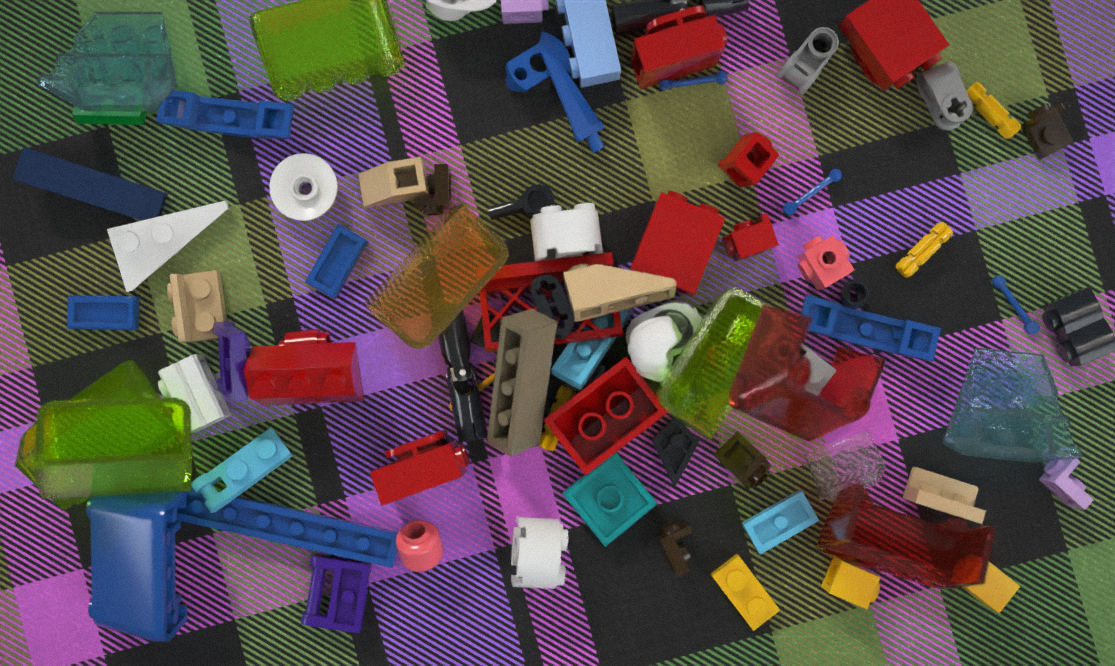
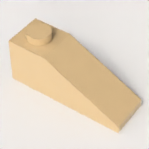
(608, 289)

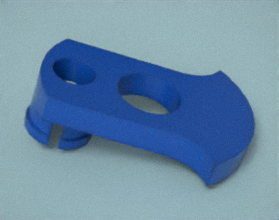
(521, 66)

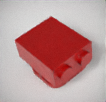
(893, 40)
(677, 46)
(678, 241)
(420, 467)

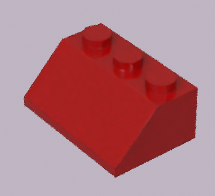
(304, 374)
(605, 415)

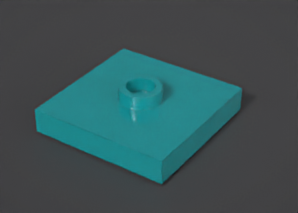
(609, 499)

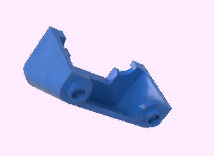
(136, 564)

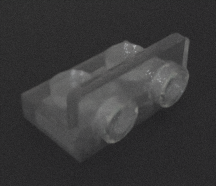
(845, 464)

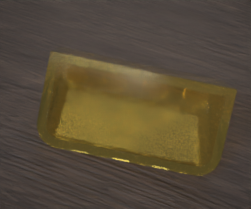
(438, 277)

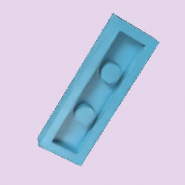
(582, 358)

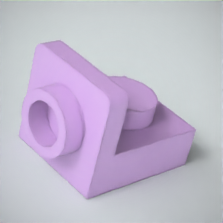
(523, 11)
(1065, 486)

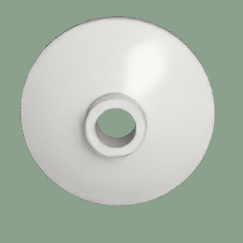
(292, 175)

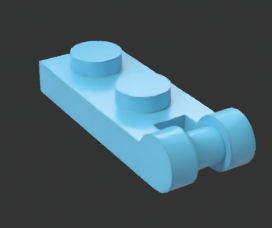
(242, 470)

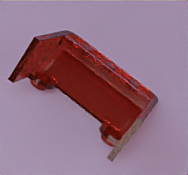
(775, 377)
(905, 546)

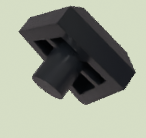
(675, 447)

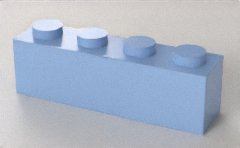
(591, 41)

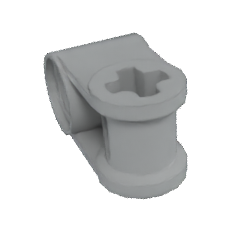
(806, 62)
(945, 91)

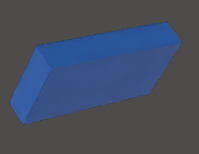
(336, 261)
(103, 312)

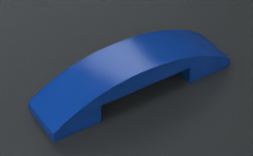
(226, 116)
(871, 329)

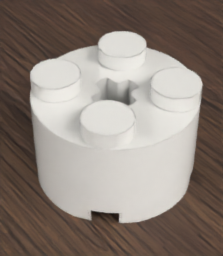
(566, 232)
(537, 553)

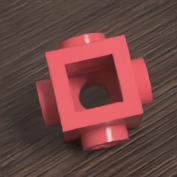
(835, 257)

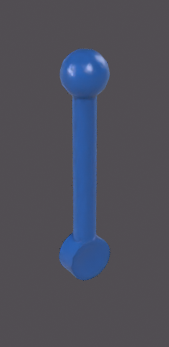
(720, 77)
(791, 207)
(1030, 327)

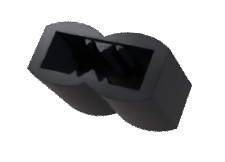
(1079, 327)

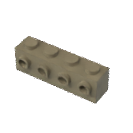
(521, 381)

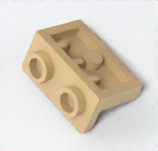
(197, 305)
(943, 494)

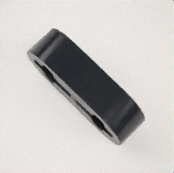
(559, 303)

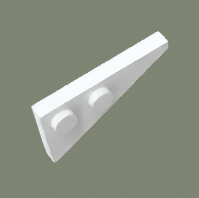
(151, 242)

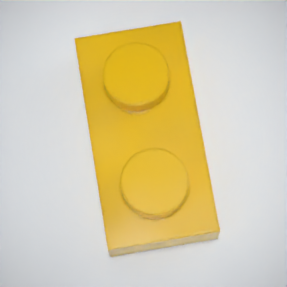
(745, 592)

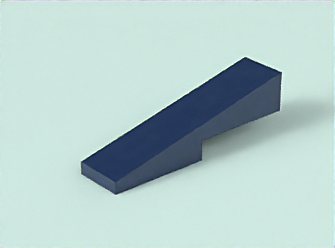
(88, 185)

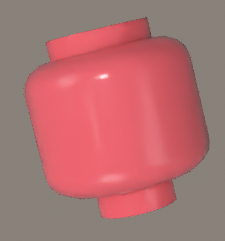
(419, 545)

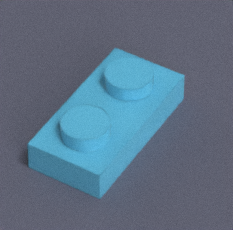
(780, 521)

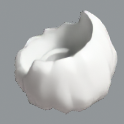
(652, 346)

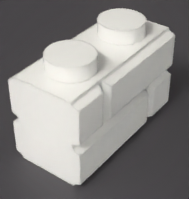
(195, 384)

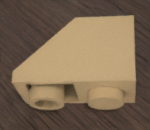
(394, 182)

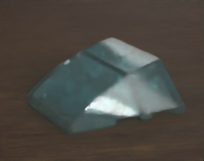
(116, 64)
(1010, 410)

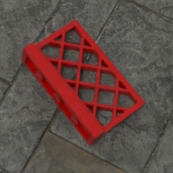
(520, 278)

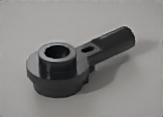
(531, 202)

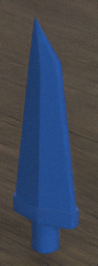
(579, 113)

